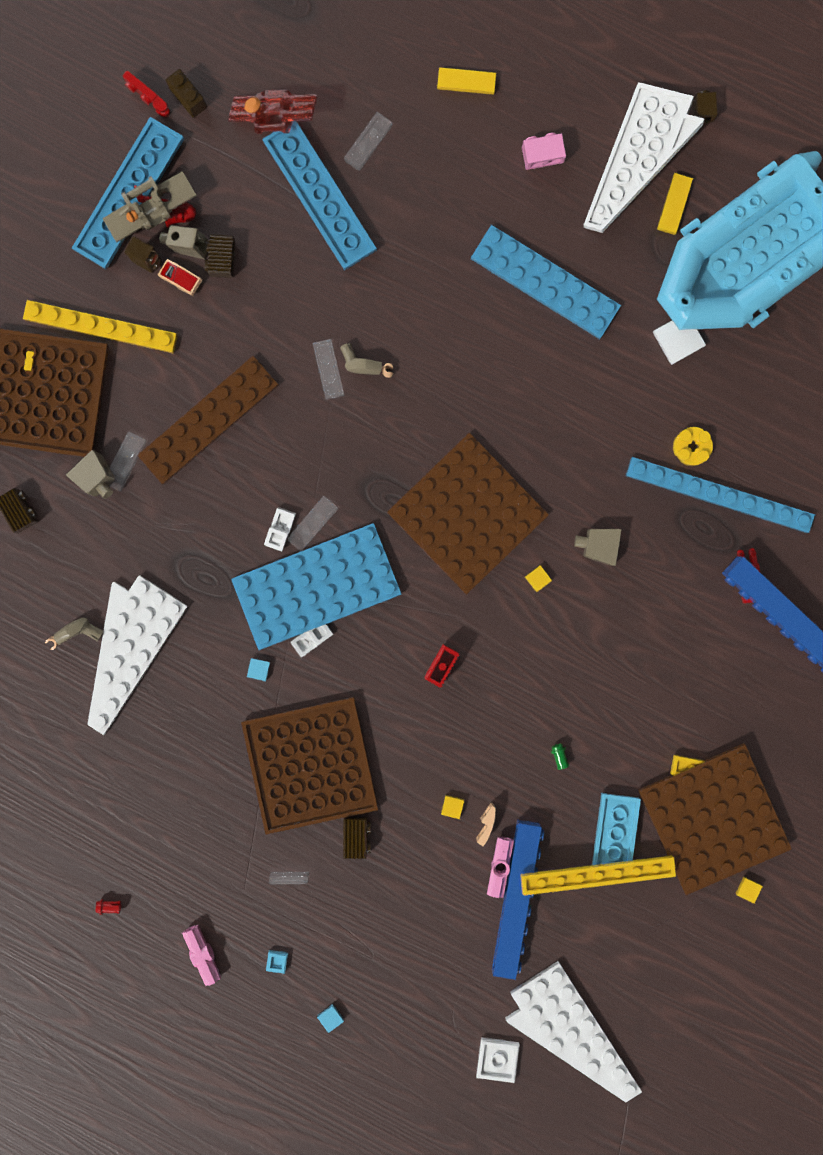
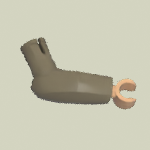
(363, 366)
(73, 629)

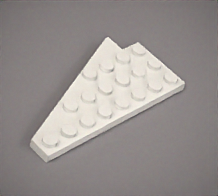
(648, 139)
(133, 634)
(564, 1025)

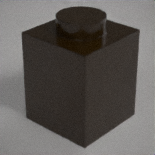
(705, 106)

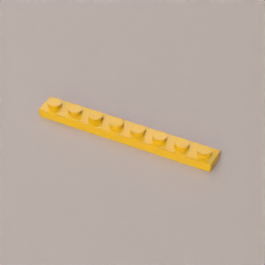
(100, 326)
(597, 875)

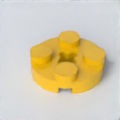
(701, 439)

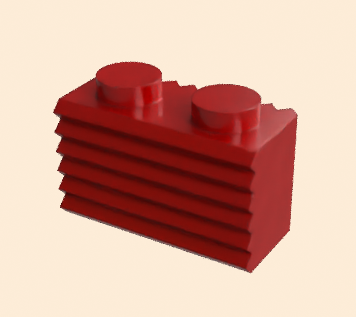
(441, 665)

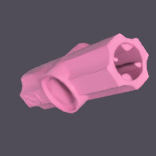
(498, 878)
(201, 955)

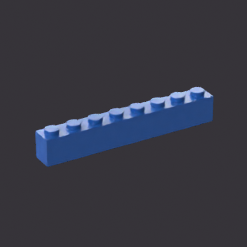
(777, 607)
(515, 904)

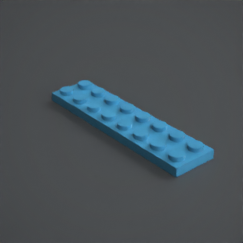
(146, 158)
(320, 195)
(545, 282)

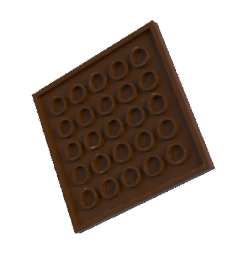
(57, 401)
(467, 513)
(309, 765)
(715, 819)

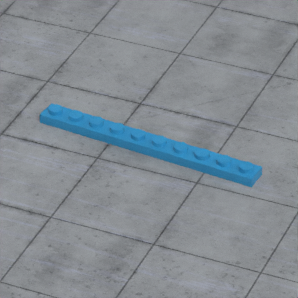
(720, 495)

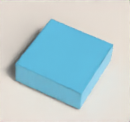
(258, 669)
(277, 961)
(330, 1018)

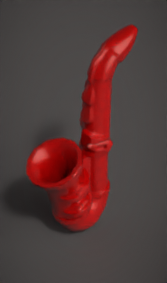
(181, 214)

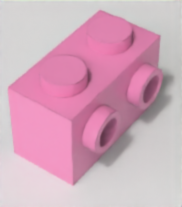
(543, 151)

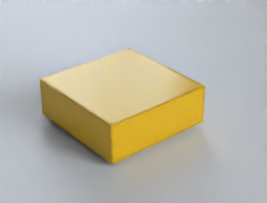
(29, 361)
(538, 578)
(452, 807)
(748, 890)

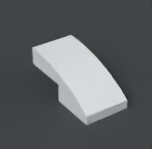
(280, 529)
(315, 638)

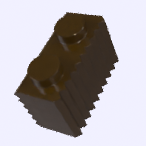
(186, 93)
(143, 254)
(220, 256)
(17, 511)
(355, 837)

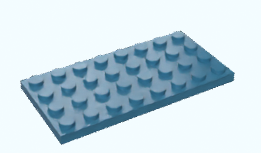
(316, 586)

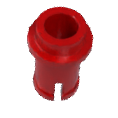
(108, 907)

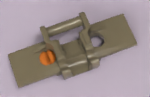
(152, 212)

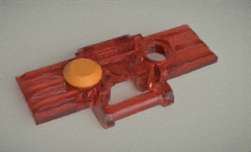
(272, 102)

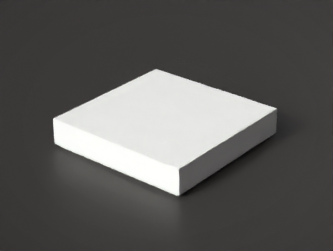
(678, 343)
(497, 1060)

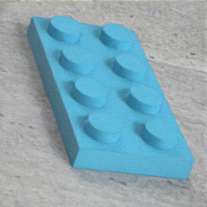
(616, 829)

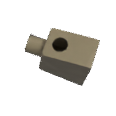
(185, 241)
(93, 475)
(600, 545)

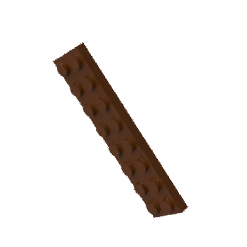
(208, 420)

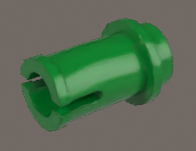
(560, 756)

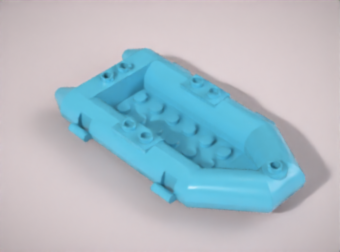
(748, 250)

